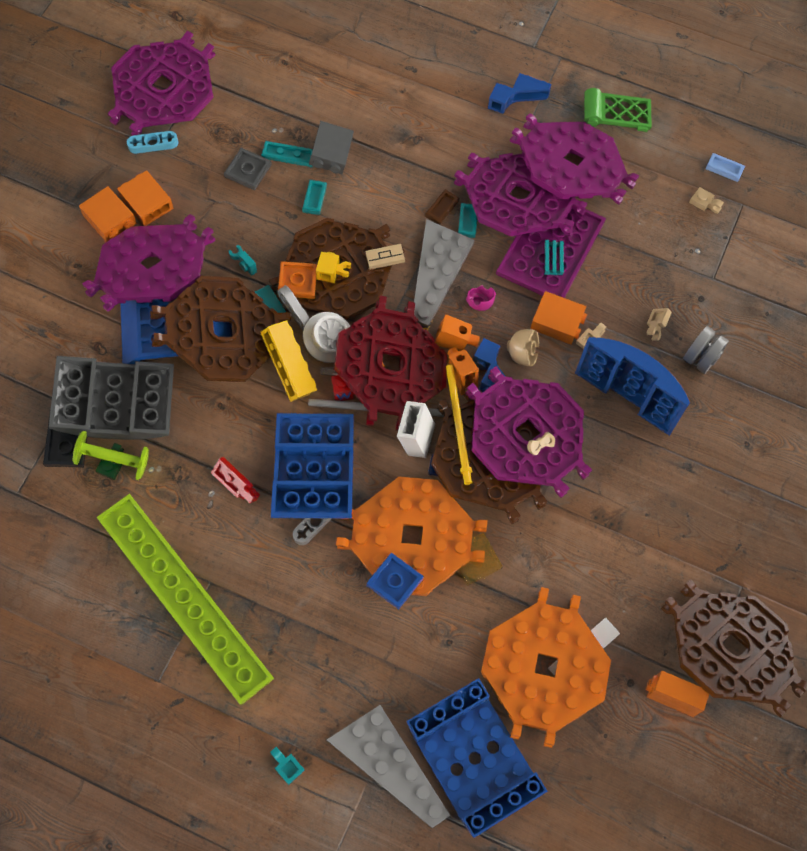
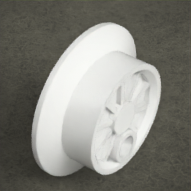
(321, 335)

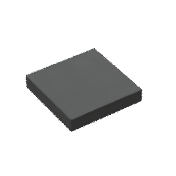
(247, 169)

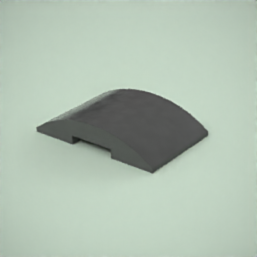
(111, 398)

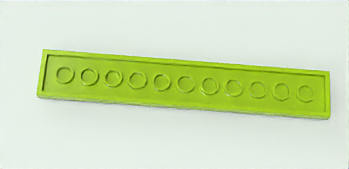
(186, 599)

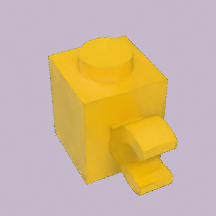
(329, 267)

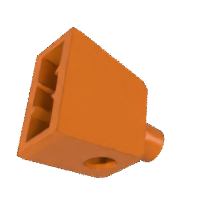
(455, 334)
(464, 368)

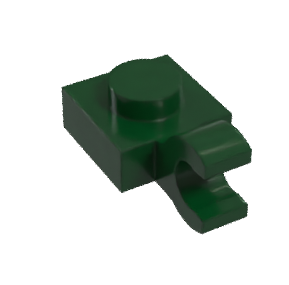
(108, 468)

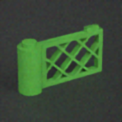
(595, 110)

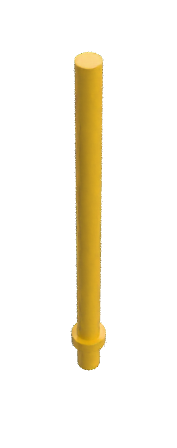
(465, 470)

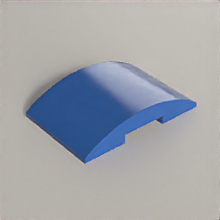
(636, 378)
(313, 466)

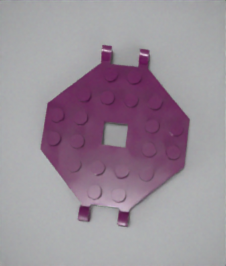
(141, 68)
(595, 176)
(490, 196)
(124, 277)
(504, 450)

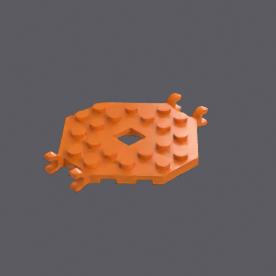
(414, 503)
(537, 698)

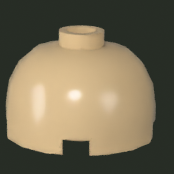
(523, 347)

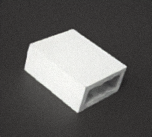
(416, 429)

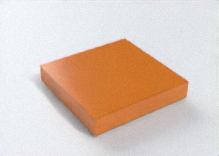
(299, 278)

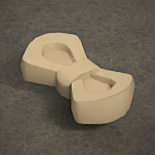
(535, 445)

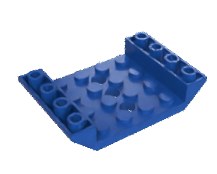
(138, 331)
(465, 726)

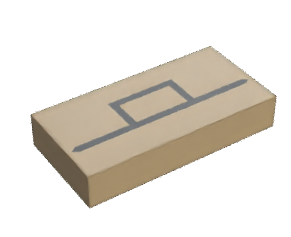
(385, 256)

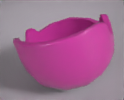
(481, 298)

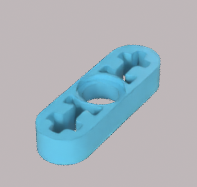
(139, 139)

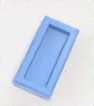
(725, 167)

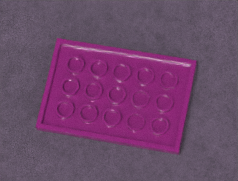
(526, 256)

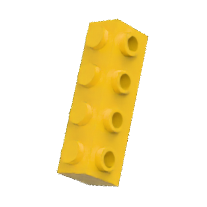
(288, 360)

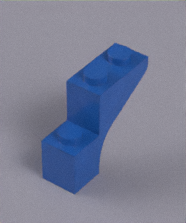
(524, 89)
(486, 360)

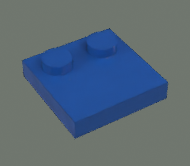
(395, 581)

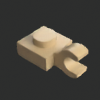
(705, 199)
(656, 321)
(597, 333)

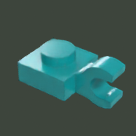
(246, 261)
(288, 766)

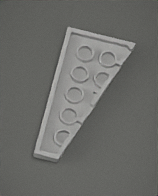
(439, 264)
(383, 756)

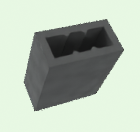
(331, 147)

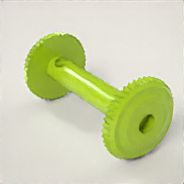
(110, 455)

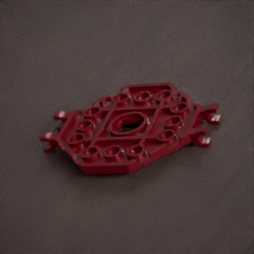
(393, 333)

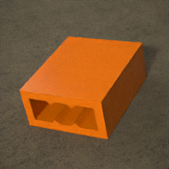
(145, 198)
(107, 214)
(559, 318)
(677, 693)

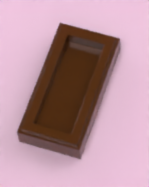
(442, 207)

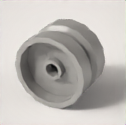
(706, 350)

